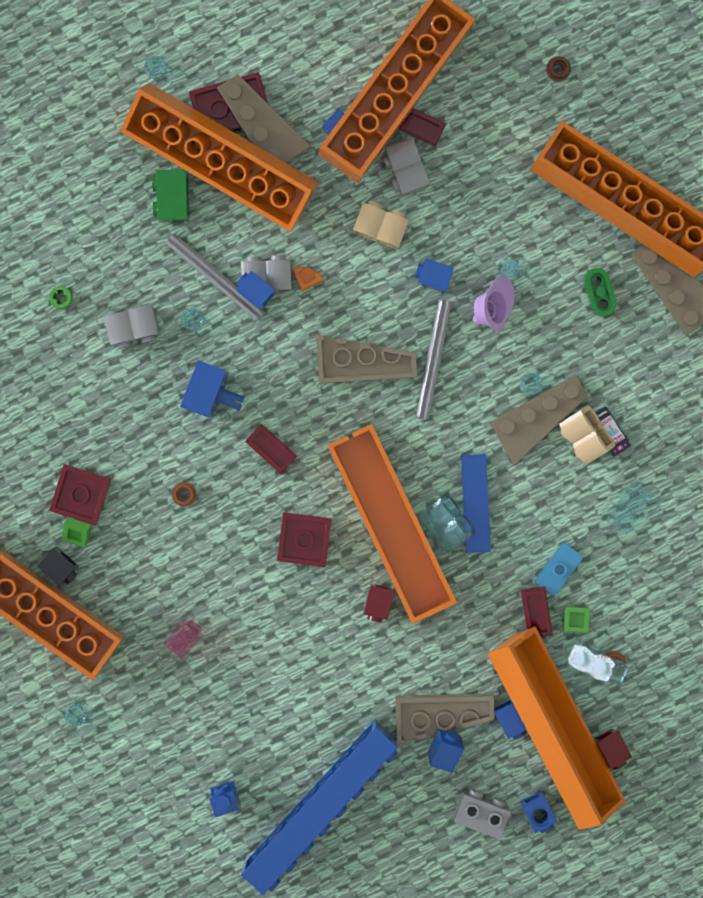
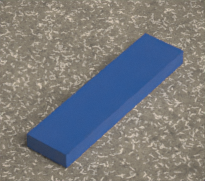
(476, 501)

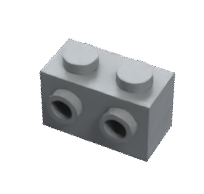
(481, 813)

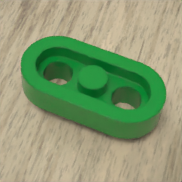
(601, 292)

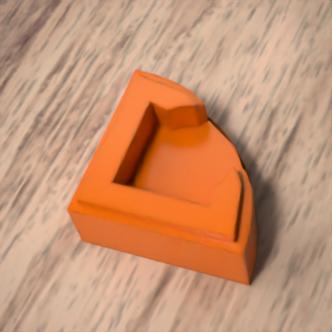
(306, 277)

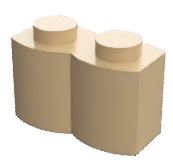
(380, 225)
(587, 435)

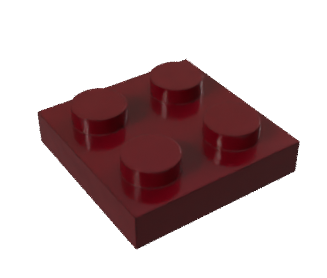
(80, 494)
(304, 539)

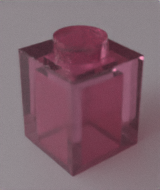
(183, 638)

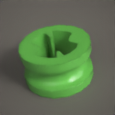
(66, 292)

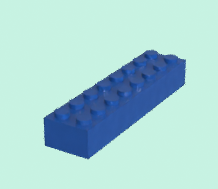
(319, 807)

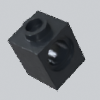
(58, 567)

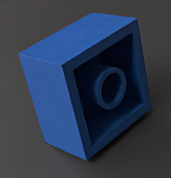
(208, 390)

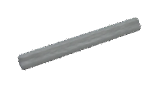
(213, 275)
(433, 359)

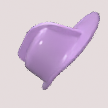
(495, 305)

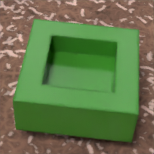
(76, 532)
(576, 619)

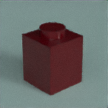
(378, 602)
(613, 749)

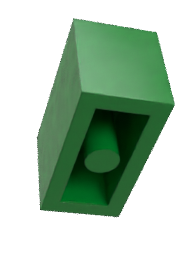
(172, 195)

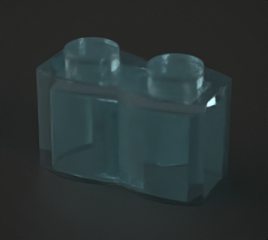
(447, 523)
(597, 664)

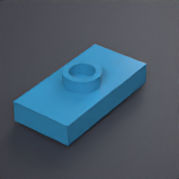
(559, 568)

